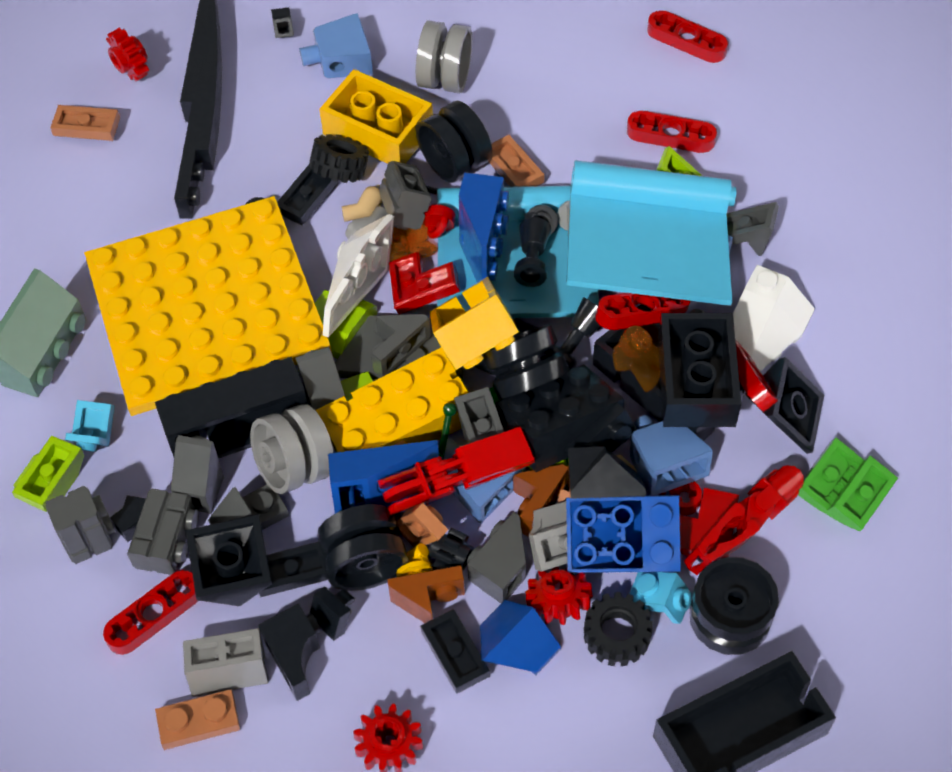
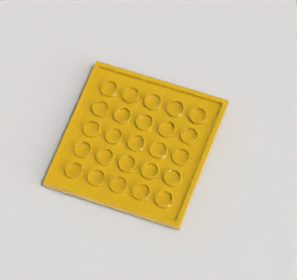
(203, 302)

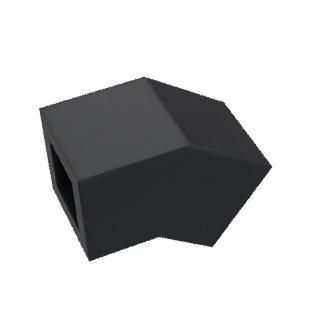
(282, 22)
(128, 517)

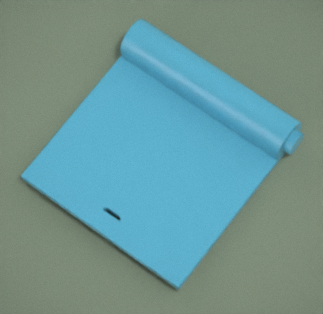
(649, 232)
(543, 301)

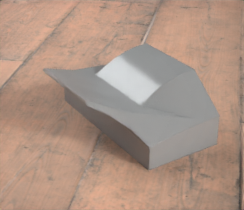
(549, 537)

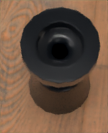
(534, 238)
(583, 325)

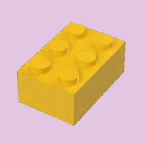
(375, 116)

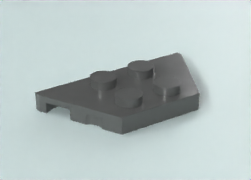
(357, 355)

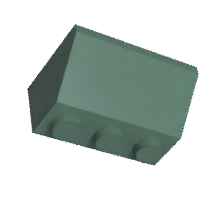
(37, 333)

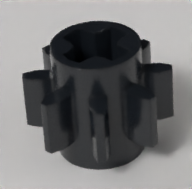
(451, 550)

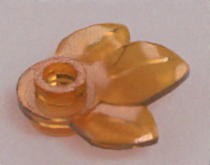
(410, 241)
(639, 355)

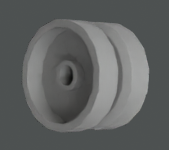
(443, 56)
(291, 448)

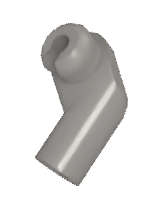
(357, 224)

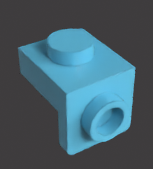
(91, 425)
(662, 593)

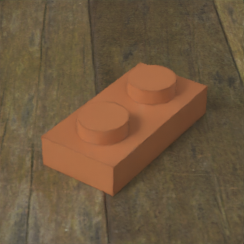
(85, 122)
(514, 164)
(421, 525)
(197, 719)

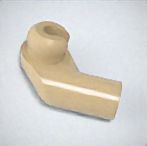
(364, 207)

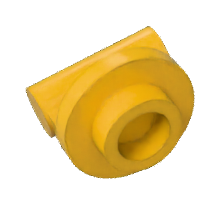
(417, 562)

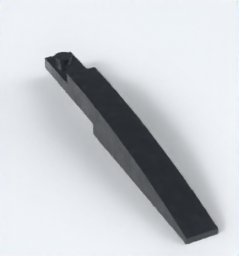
(200, 107)

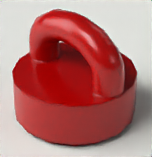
(439, 219)

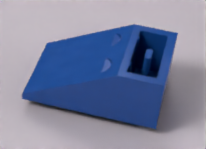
(482, 222)
(357, 471)
(623, 534)

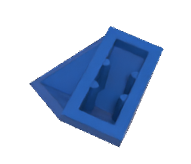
(517, 638)

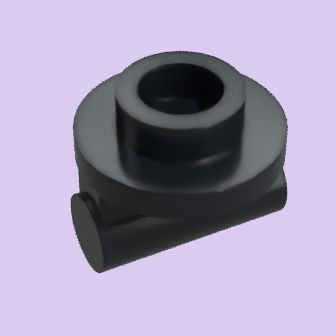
(544, 212)

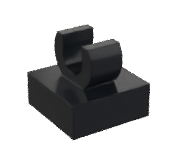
(332, 611)

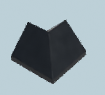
(797, 405)
(601, 474)
(229, 561)

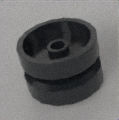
(454, 141)
(526, 364)
(361, 547)
(733, 605)

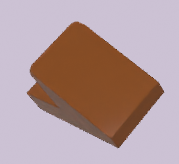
(539, 491)
(417, 590)

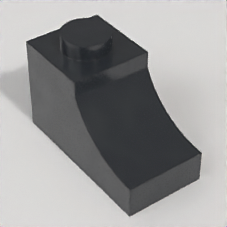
(291, 641)

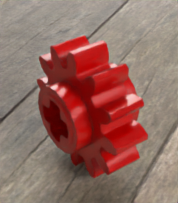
(127, 54)
(559, 594)
(377, 729)

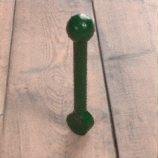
(449, 410)

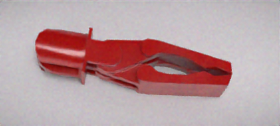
(475, 464)
(765, 501)

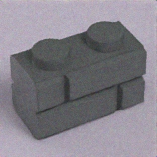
(404, 195)
(81, 524)
(160, 532)

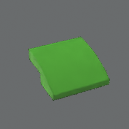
(846, 485)

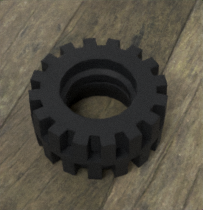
(339, 158)
(617, 650)

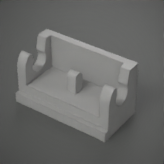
(224, 662)

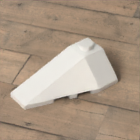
(358, 269)
(770, 315)

